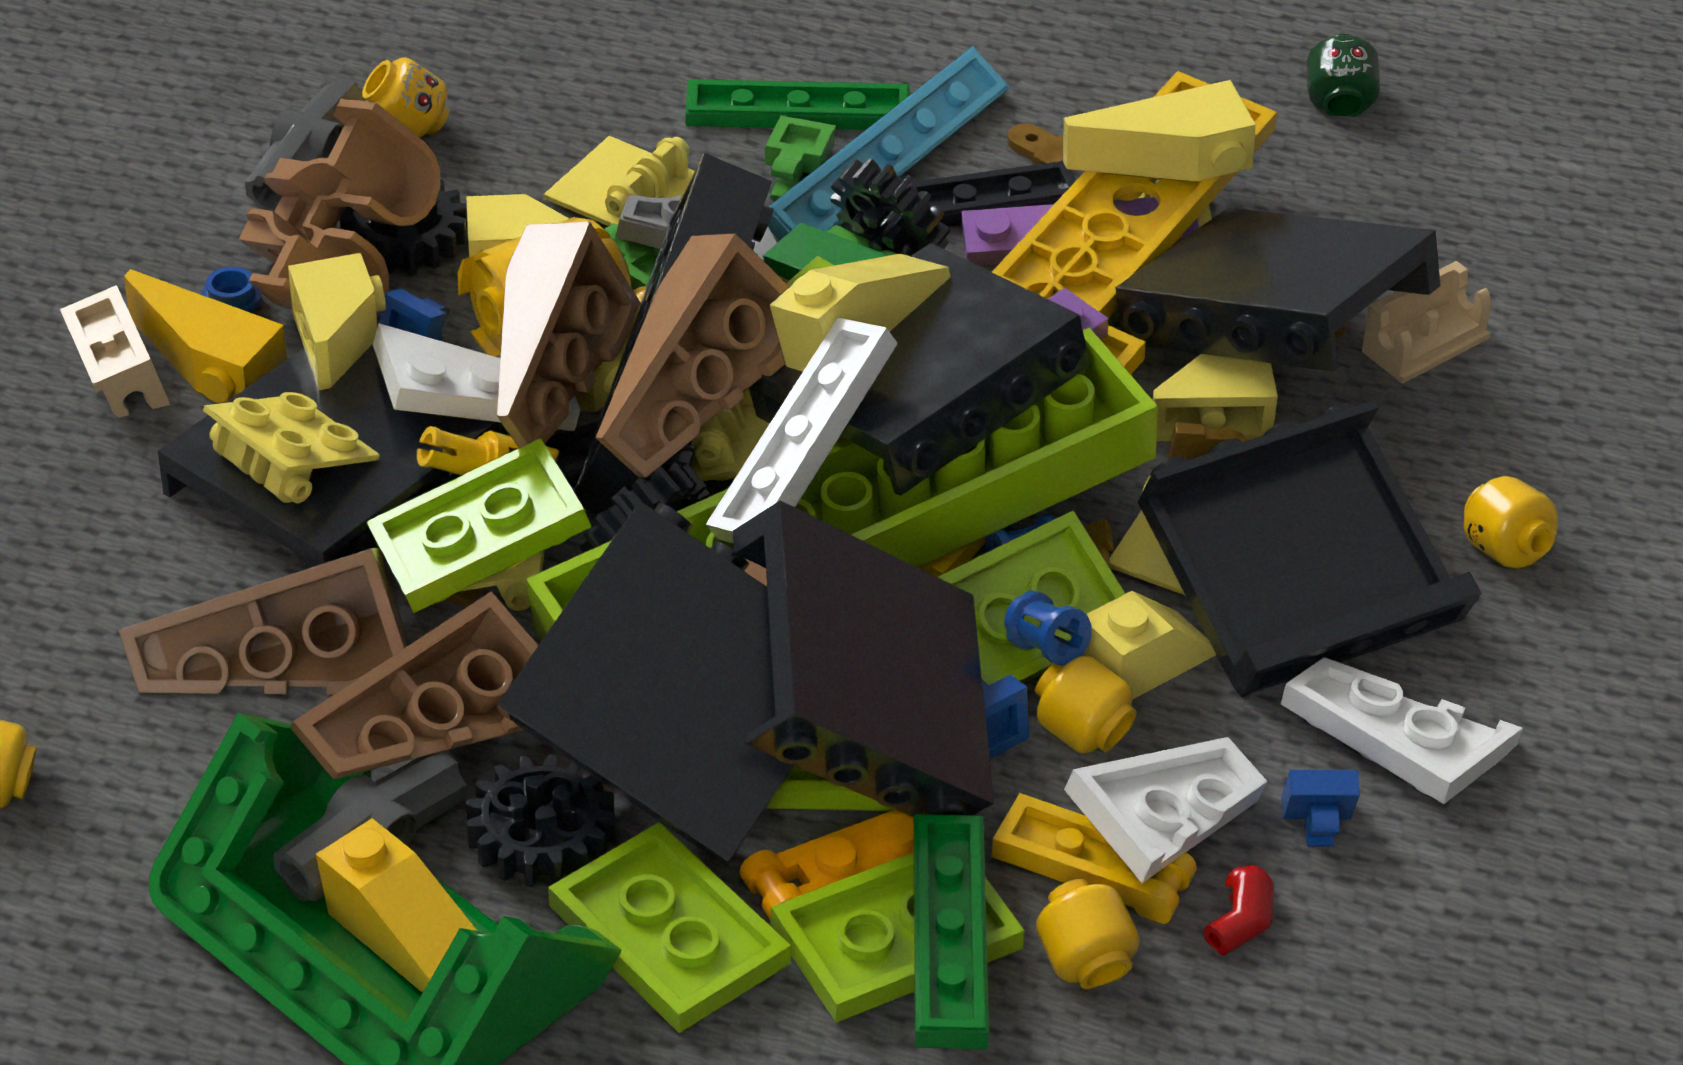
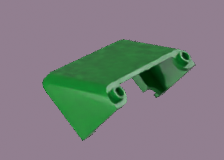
(223, 891)

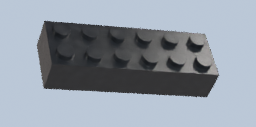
(715, 202)

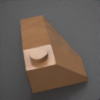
(560, 320)
(695, 352)
(290, 631)
(423, 697)

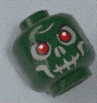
(1343, 75)

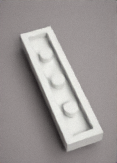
(806, 424)

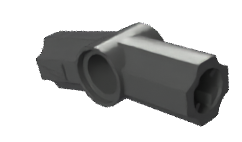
(301, 137)
(397, 802)

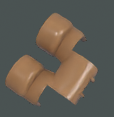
(372, 168)

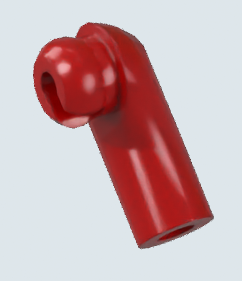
(1251, 910)

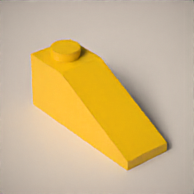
(205, 340)
(389, 901)

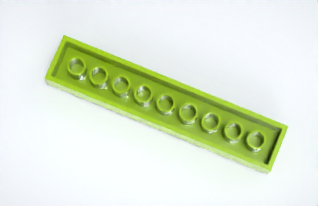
(1045, 455)

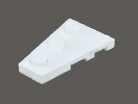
(442, 377)
(1413, 740)
(1165, 800)

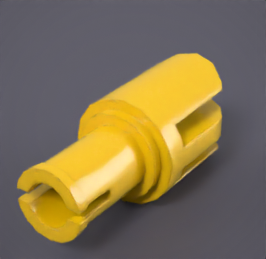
(463, 453)

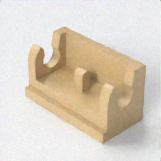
(1421, 331)
(113, 350)

